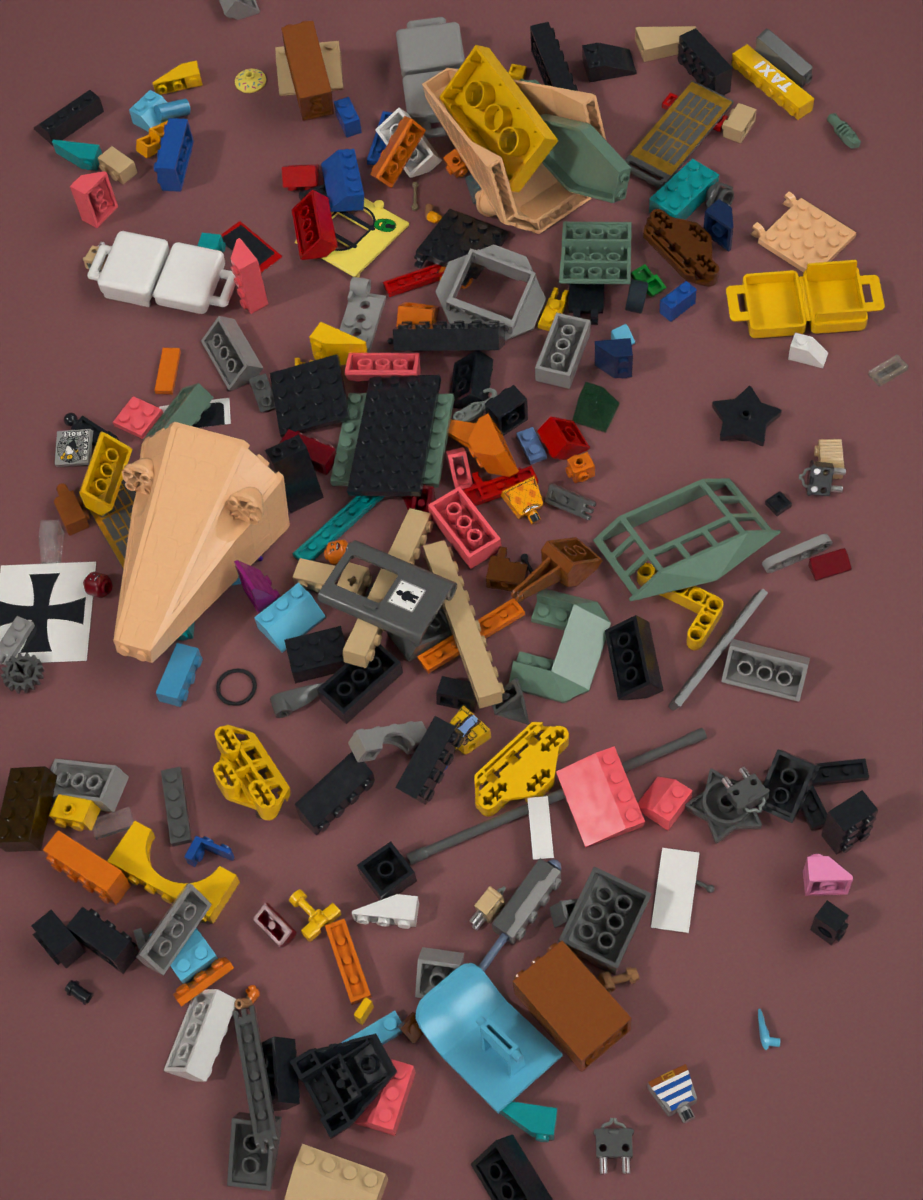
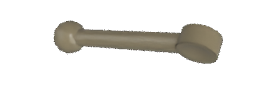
(414, 206)

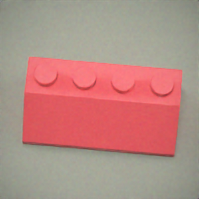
(248, 278)
(369, 365)

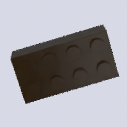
(26, 808)

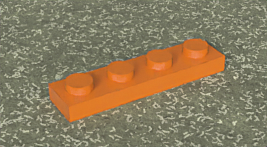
(348, 961)

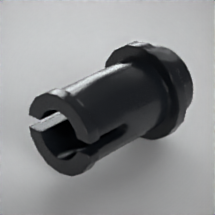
(77, 991)

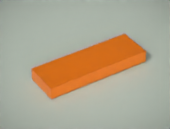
(167, 371)

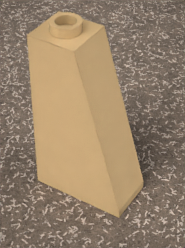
(659, 41)

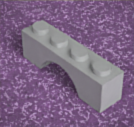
(368, 743)

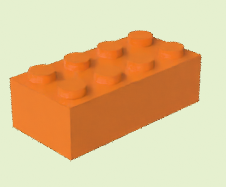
(86, 868)

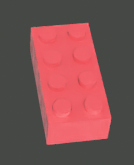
(464, 527)

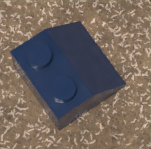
(719, 223)
(614, 357)

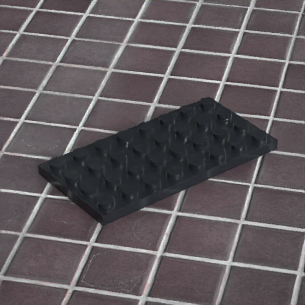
(394, 436)

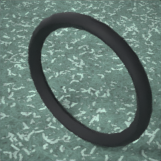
(230, 672)

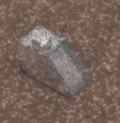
(51, 541)

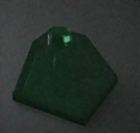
(595, 407)

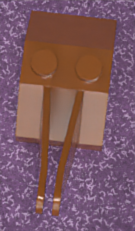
(562, 561)

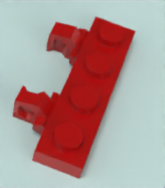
(486, 491)

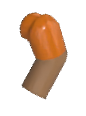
(253, 994)

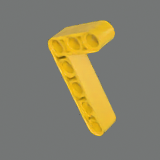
(685, 599)

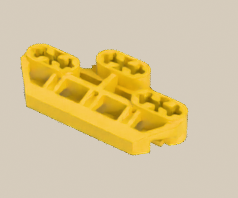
(521, 773)
(243, 775)

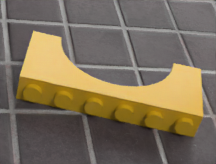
(133, 859)

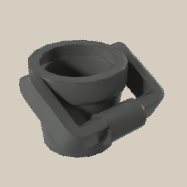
(717, 192)

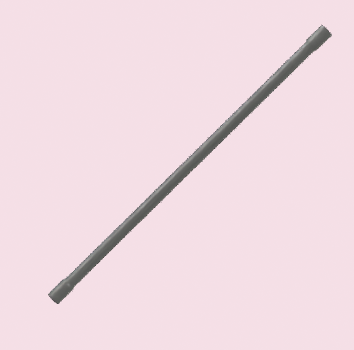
(424, 852)

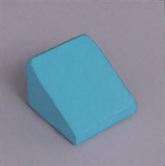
(621, 333)

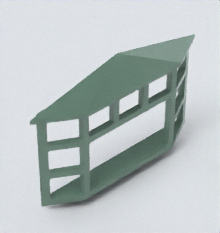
(695, 569)

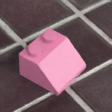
(825, 877)

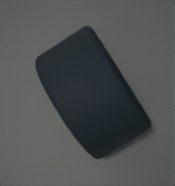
(636, 296)

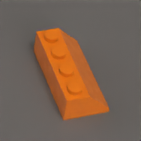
(398, 151)

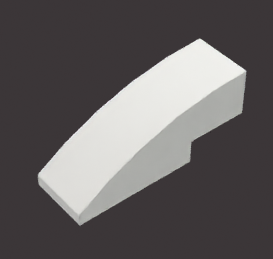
(540, 828)

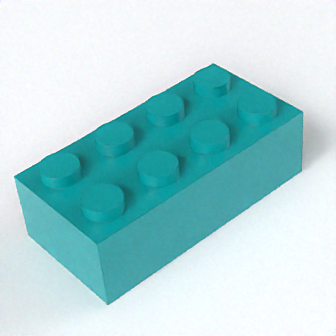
(684, 190)

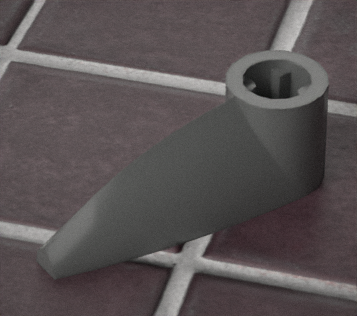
(290, 700)

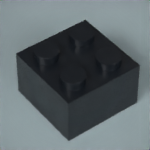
(508, 409)
(386, 872)
(57, 939)

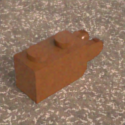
(70, 510)

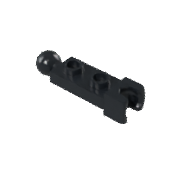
(71, 419)

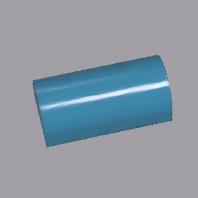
(172, 109)

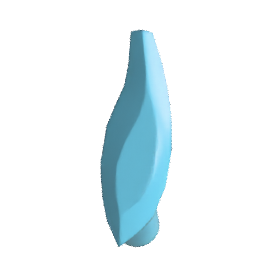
(765, 1038)

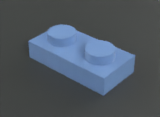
(531, 445)

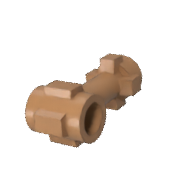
(609, 982)

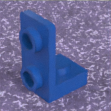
(196, 850)

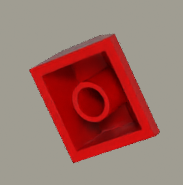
(300, 176)
(562, 438)

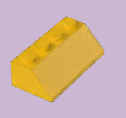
(104, 474)

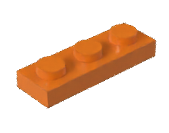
(202, 980)

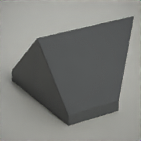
(512, 703)

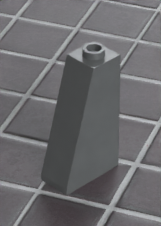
(783, 58)

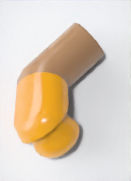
(430, 215)

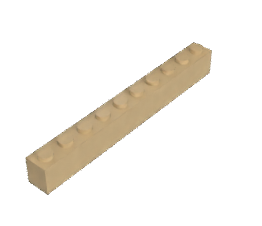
(407, 547)
(465, 628)

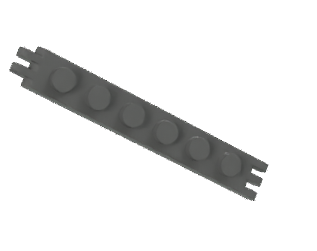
(256, 1079)

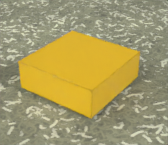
(517, 71)
(363, 1010)

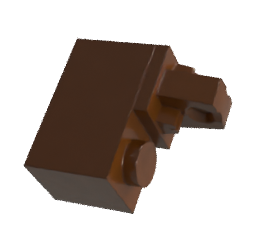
(503, 573)

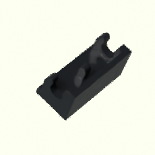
(455, 694)

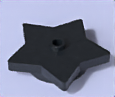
(745, 417)

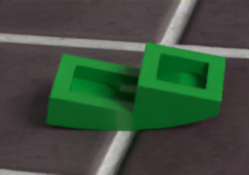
(644, 274)

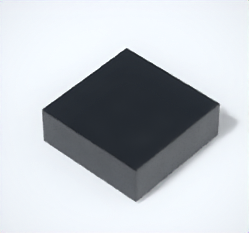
(778, 503)

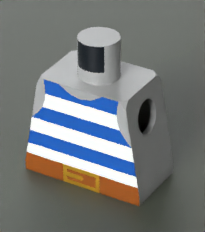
(675, 1093)

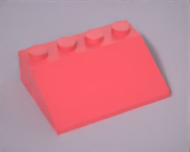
(600, 797)

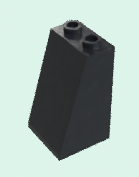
(300, 480)

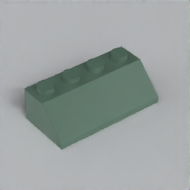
(184, 408)

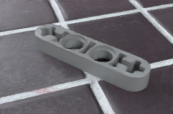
(797, 553)

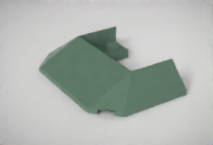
(578, 652)

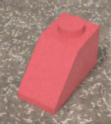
(459, 468)

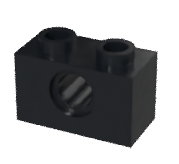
(830, 923)

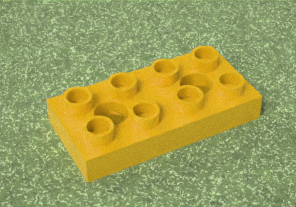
(498, 115)

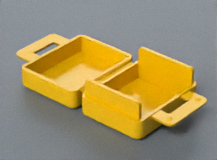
(825, 296)

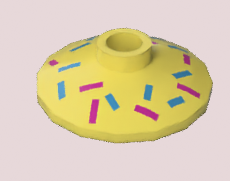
(250, 80)

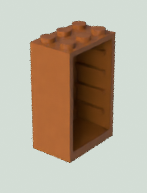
(307, 70)
(571, 1005)

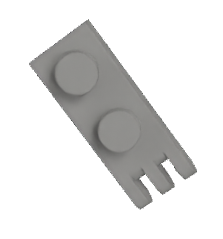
(14, 638)

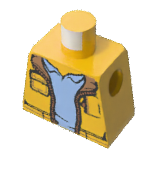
(474, 730)

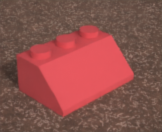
(94, 197)
(387, 1108)

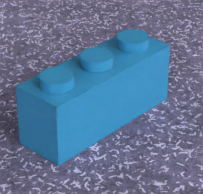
(179, 675)

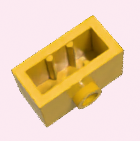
(74, 812)

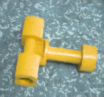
(317, 917)

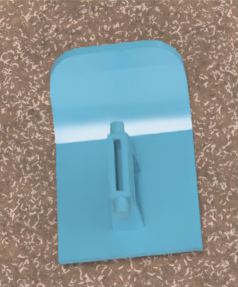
(484, 1036)

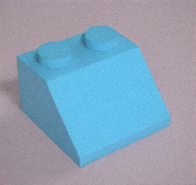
(144, 113)

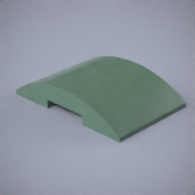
(596, 253)

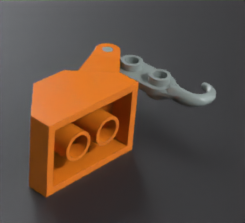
(483, 438)

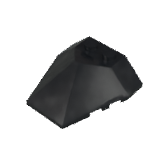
(344, 1079)

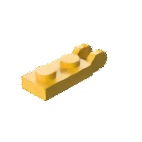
(552, 307)

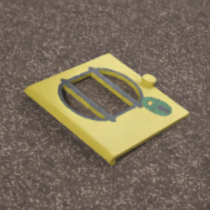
(380, 235)

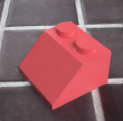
(665, 801)

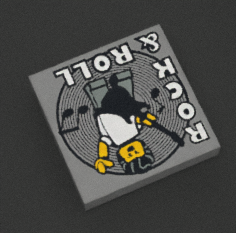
(73, 447)

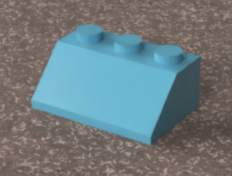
(289, 616)

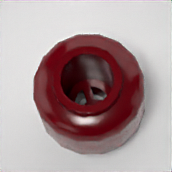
(97, 584)

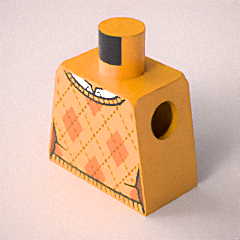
(524, 500)

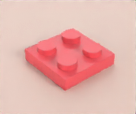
(137, 417)

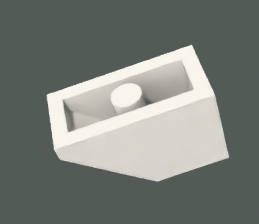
(807, 351)

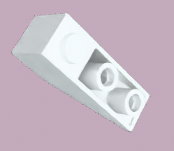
(394, 910)

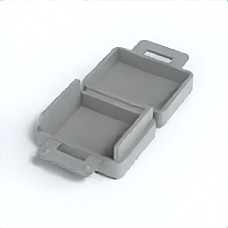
(423, 52)

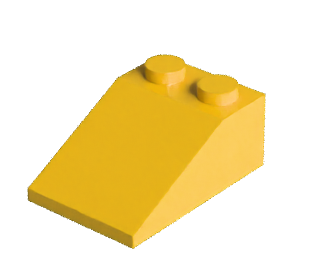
(331, 341)

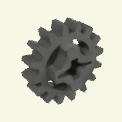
(15, 679)

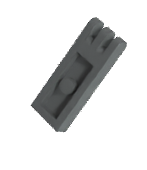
(569, 501)

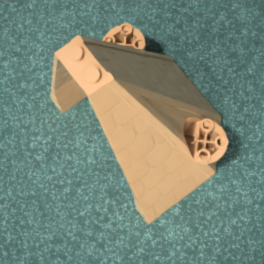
(543, 197)
(192, 516)

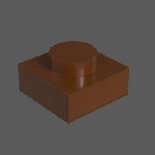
(410, 1028)

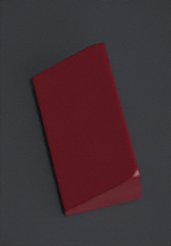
(829, 564)

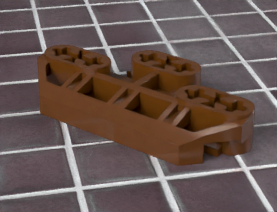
(689, 243)

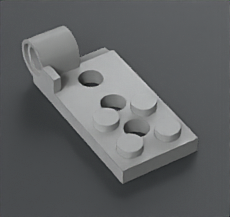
(359, 296)

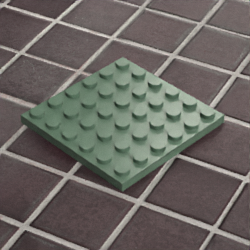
(350, 431)

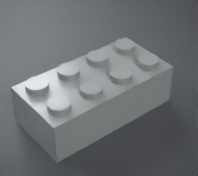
(563, 350)

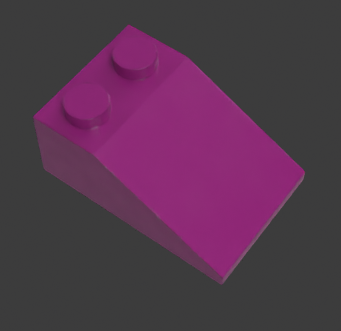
(256, 586)

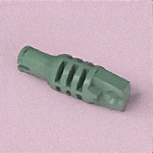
(844, 131)

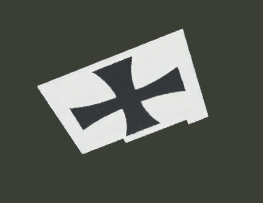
(56, 604)

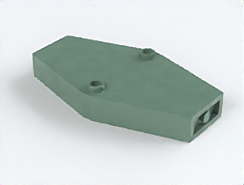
(585, 161)

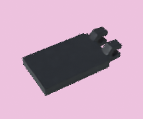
(586, 299)

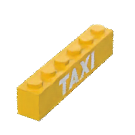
(772, 82)

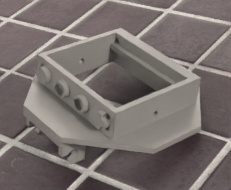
(502, 262)

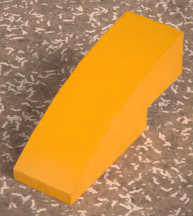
(151, 143)

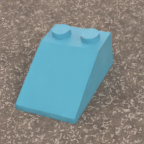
(193, 958)

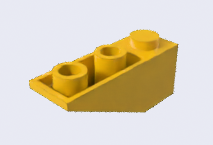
(180, 78)

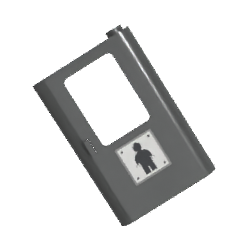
(406, 606)

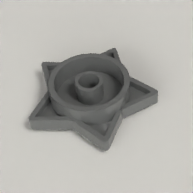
(720, 818)

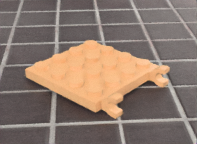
(804, 234)

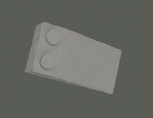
(90, 781)

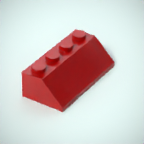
(314, 226)

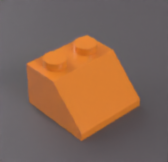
(417, 312)

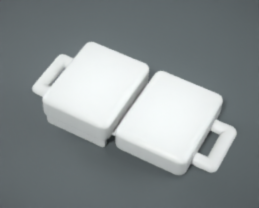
(146, 268)

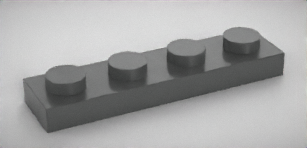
(176, 806)

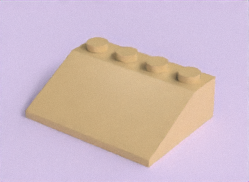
(333, 64)
(330, 1177)

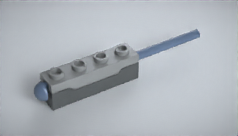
(524, 905)

